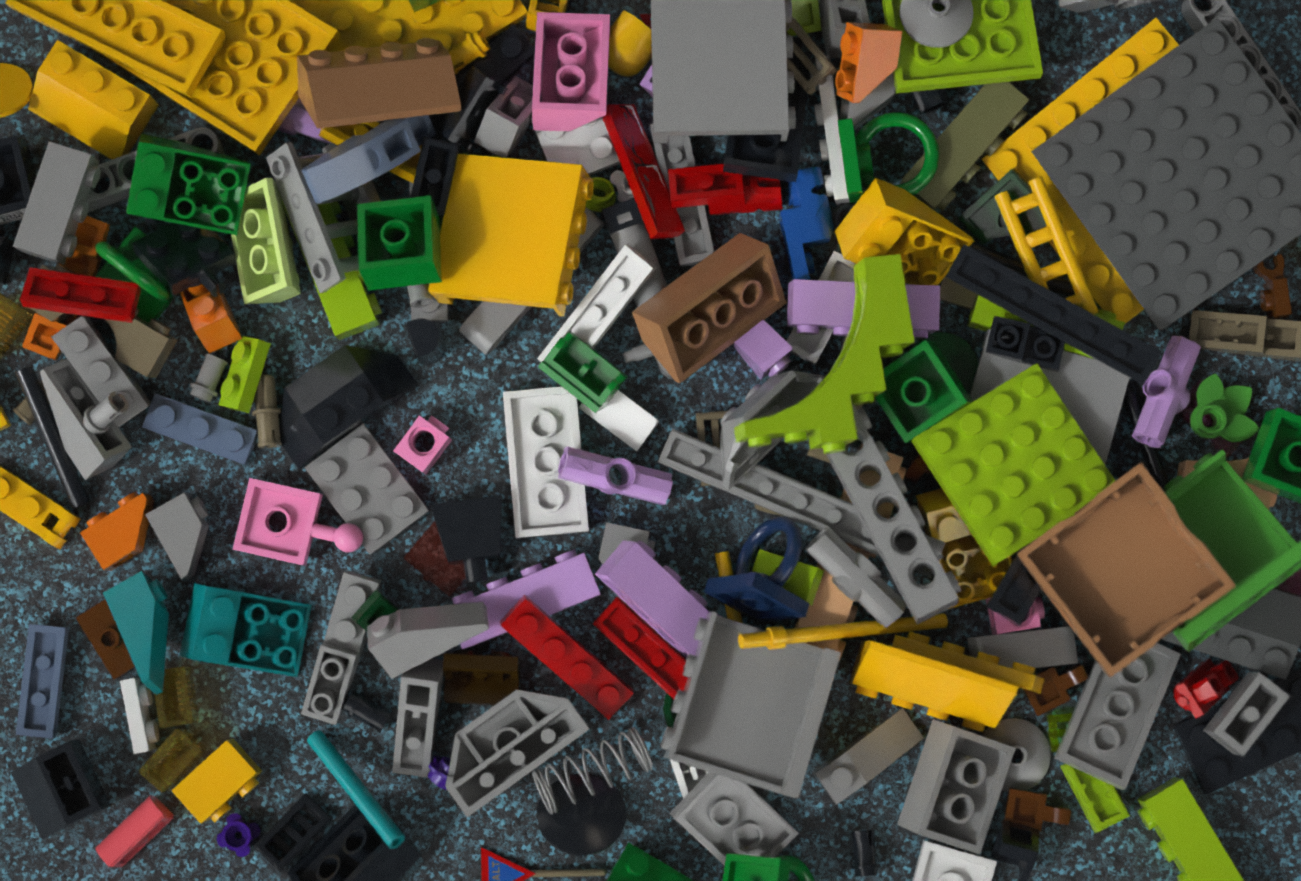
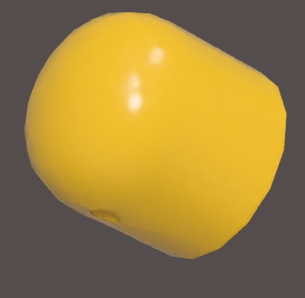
(629, 45)

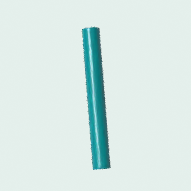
(356, 789)

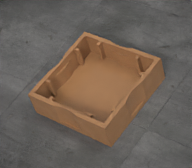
(1125, 570)

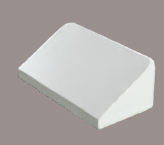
(624, 420)

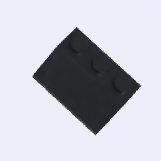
(355, 853)

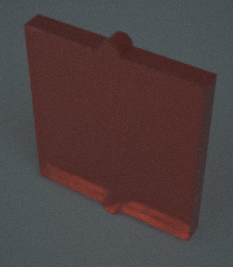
(431, 561)

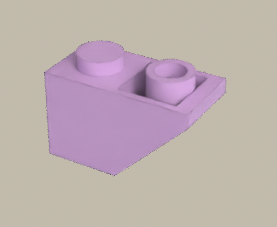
(764, 350)

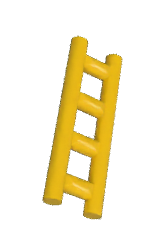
(1053, 231)

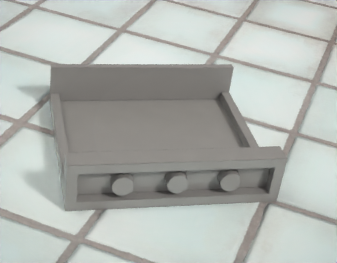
(721, 68)
(1084, 385)
(750, 708)

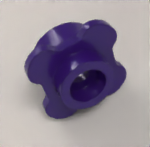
(439, 771)
(228, 839)

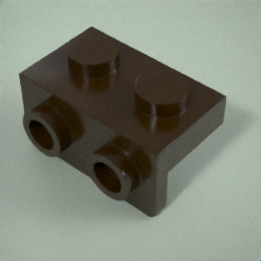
(479, 677)

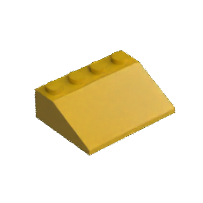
(930, 684)

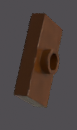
(106, 639)

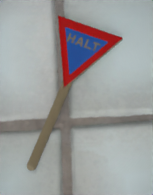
(501, 869)

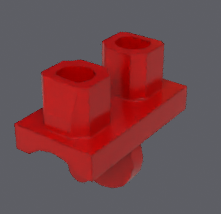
(1204, 686)

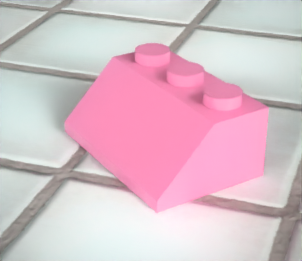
(570, 70)

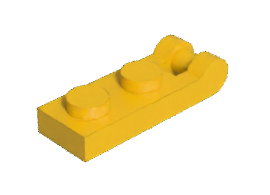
(34, 509)

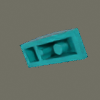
(143, 624)

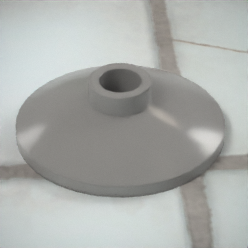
(934, 27)
(1034, 750)

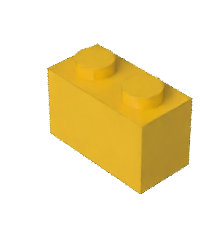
(217, 782)

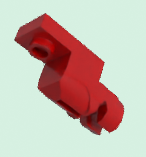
(723, 190)

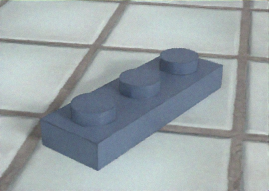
(200, 429)
(42, 681)

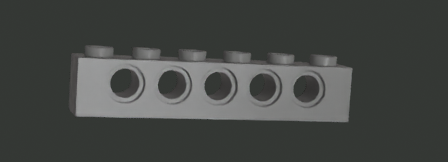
(922, 600)

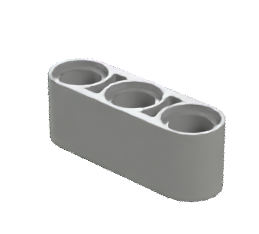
(1029, 648)

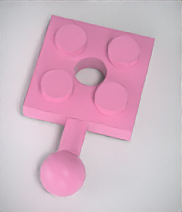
(301, 511)

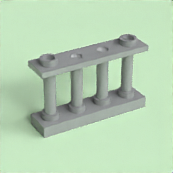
(306, 218)

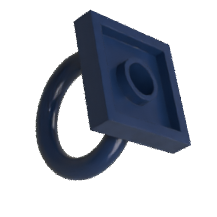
(756, 593)

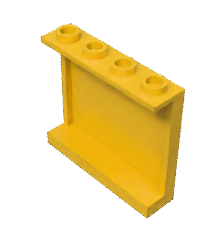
(512, 232)

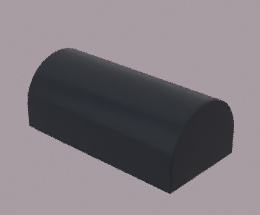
(435, 172)
(426, 341)

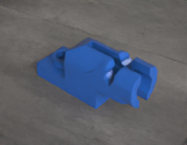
(807, 222)

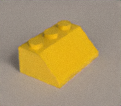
(90, 102)

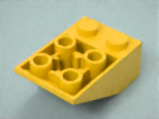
(896, 222)
(961, 551)

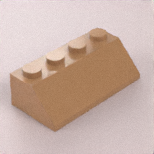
(377, 83)
(710, 306)

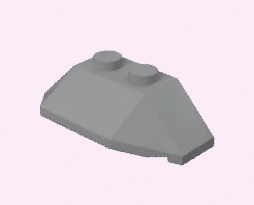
(761, 401)
(508, 745)

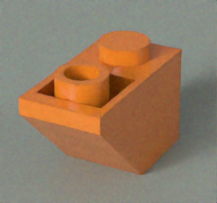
(867, 58)
(210, 318)
(121, 533)

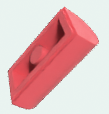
(134, 832)

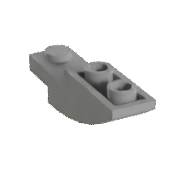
(339, 651)

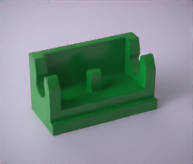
(583, 372)

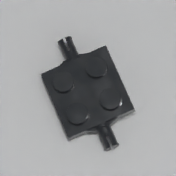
(184, 256)

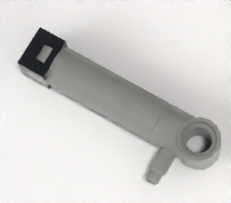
(626, 228)

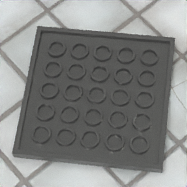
(1183, 174)

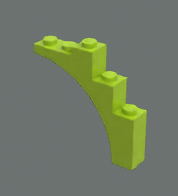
(878, 327)

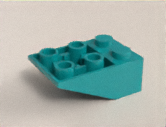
(245, 630)

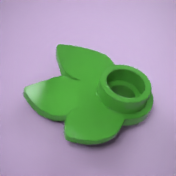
(1226, 409)

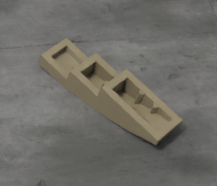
(1246, 335)

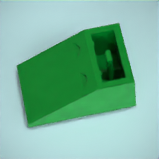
(187, 185)

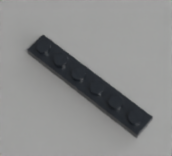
(1053, 314)

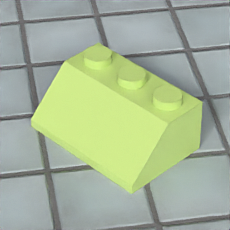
(265, 247)

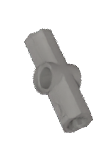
(856, 577)

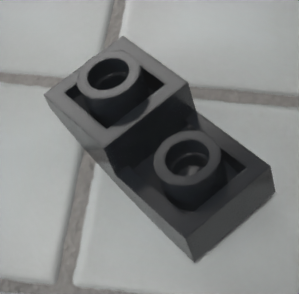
(1024, 344)

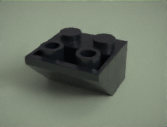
(60, 788)

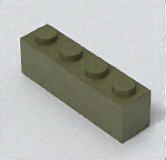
(968, 138)

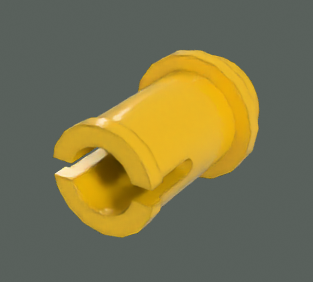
(468, 51)

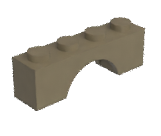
(138, 344)

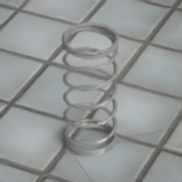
(544, 785)

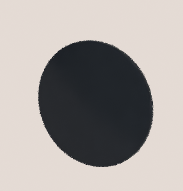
(589, 824)

